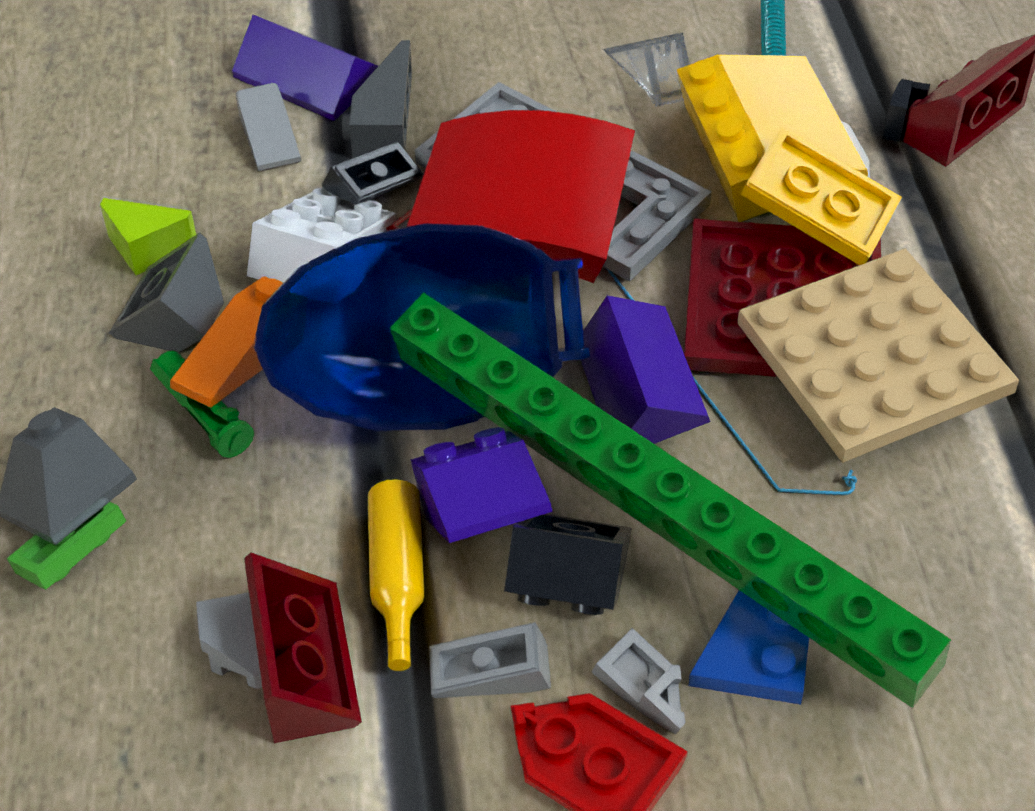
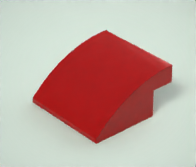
(531, 177)

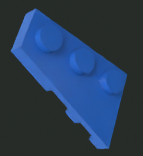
(753, 655)

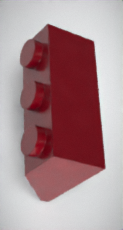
(972, 102)

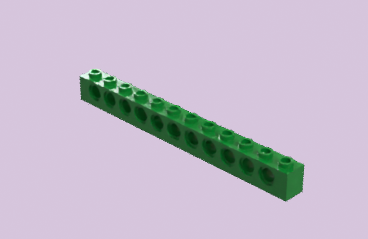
(676, 502)

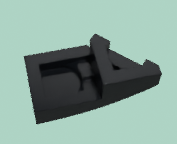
(903, 97)

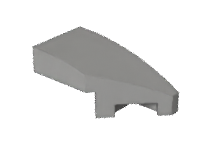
(229, 636)
(643, 680)

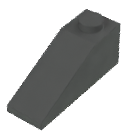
(381, 105)

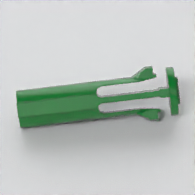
(220, 422)

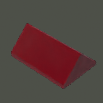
(301, 651)

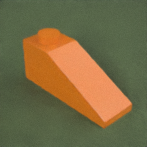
(226, 352)

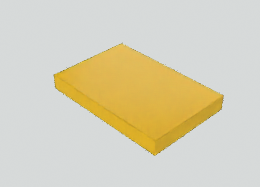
(821, 196)

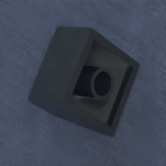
(567, 562)

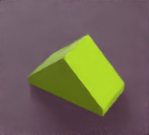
(145, 231)

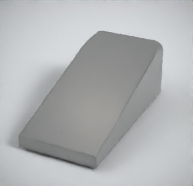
(267, 126)
(491, 664)

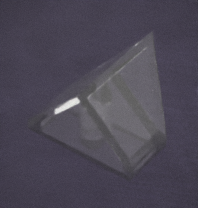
(654, 65)

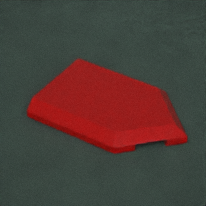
(593, 755)

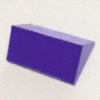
(301, 66)
(641, 370)

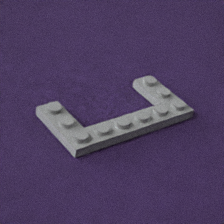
(663, 197)

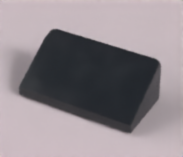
(372, 174)

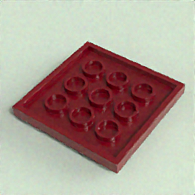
(739, 267)

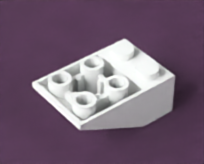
(308, 230)

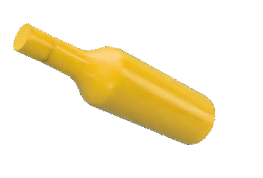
(395, 562)

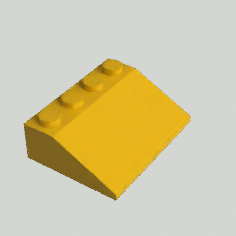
(744, 103)

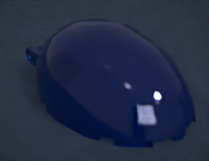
(329, 323)

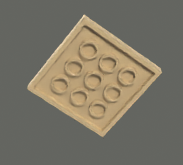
(876, 354)

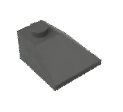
(173, 300)
(59, 476)

